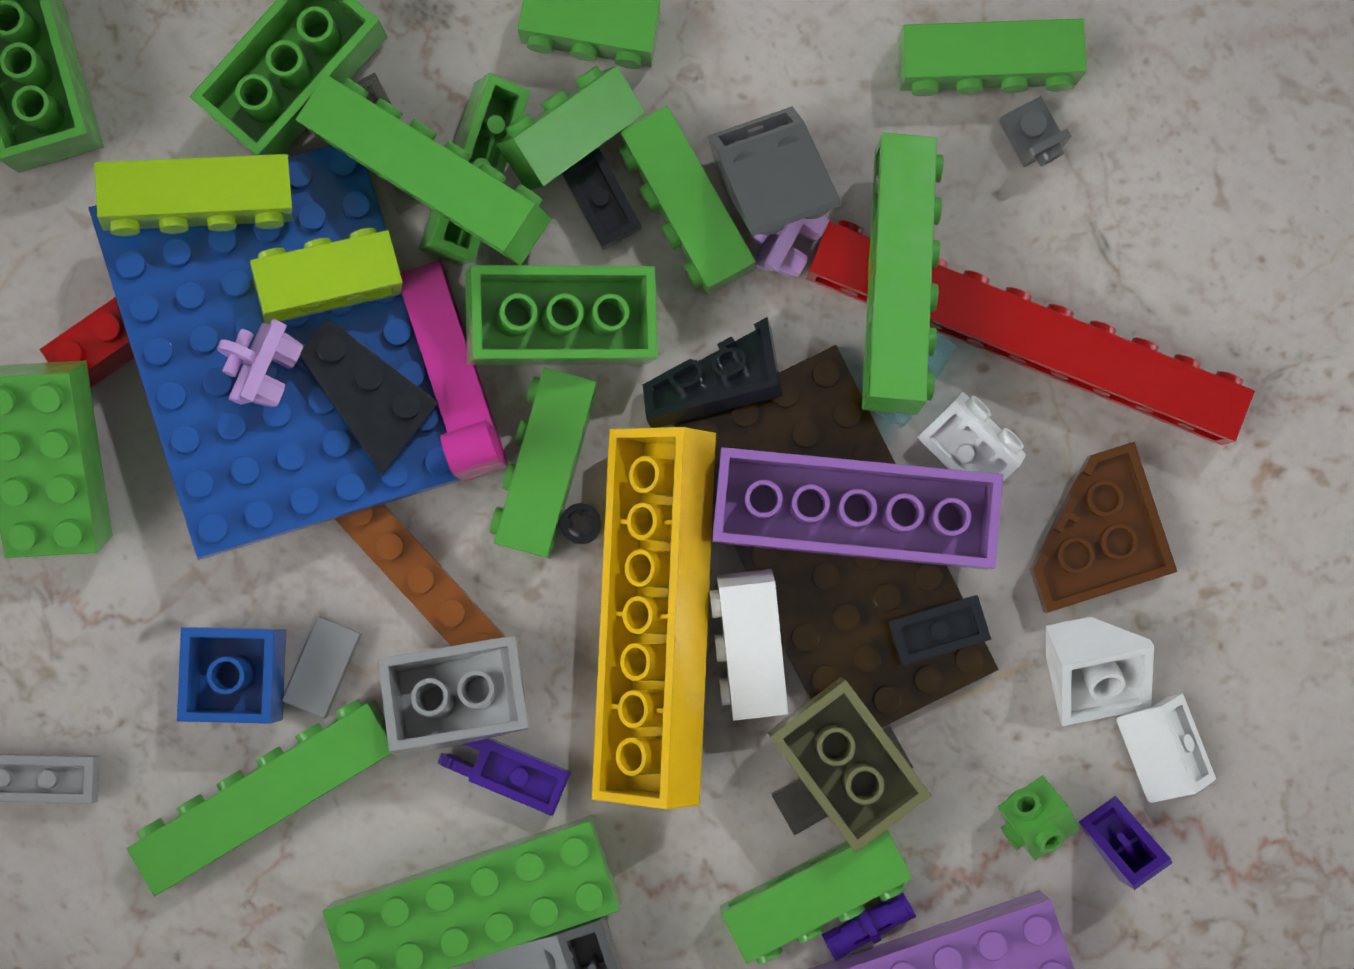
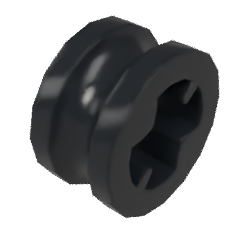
(566, 525)

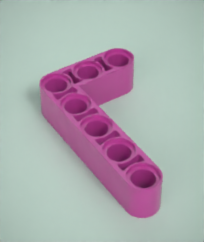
(472, 437)

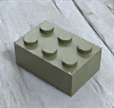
(849, 764)

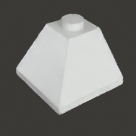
(1098, 670)

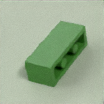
(593, 29)
(569, 126)

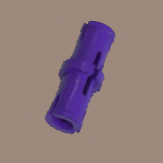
(868, 926)

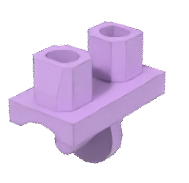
(777, 249)
(268, 346)

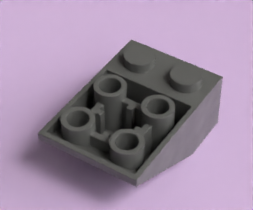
(773, 172)
(577, 947)

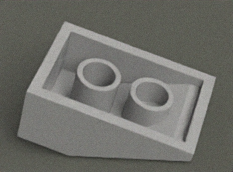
(453, 695)

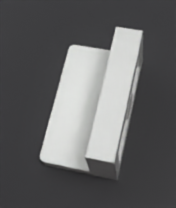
(1166, 750)

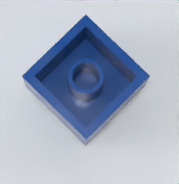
(231, 675)

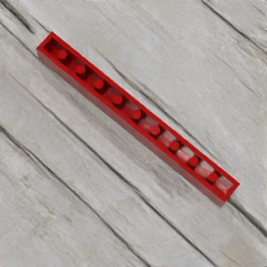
(1054, 342)

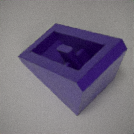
(1124, 844)

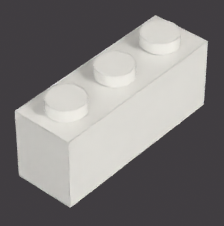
(750, 644)

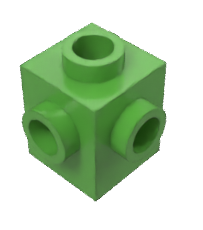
(1037, 818)

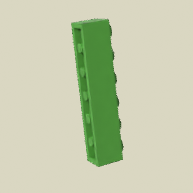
(425, 169)
(901, 274)
(262, 798)

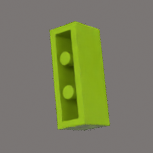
(326, 275)

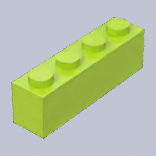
(193, 193)

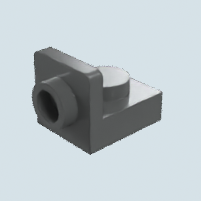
(1034, 133)

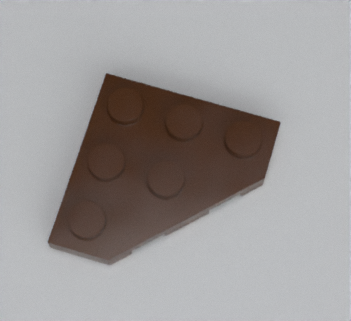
(1103, 534)

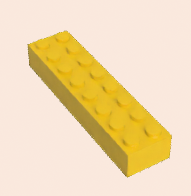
(654, 617)

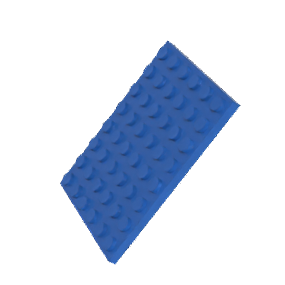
(253, 466)

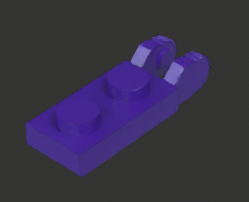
(512, 774)

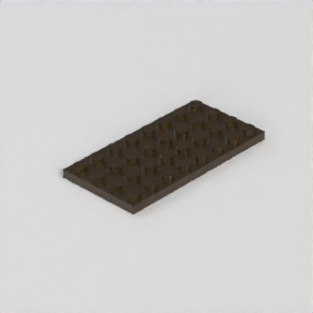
(838, 605)

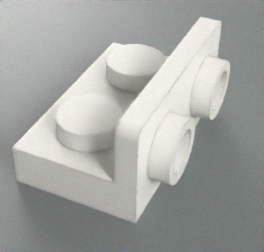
(970, 441)

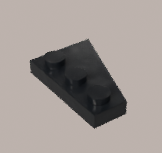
(727, 379)
(368, 393)

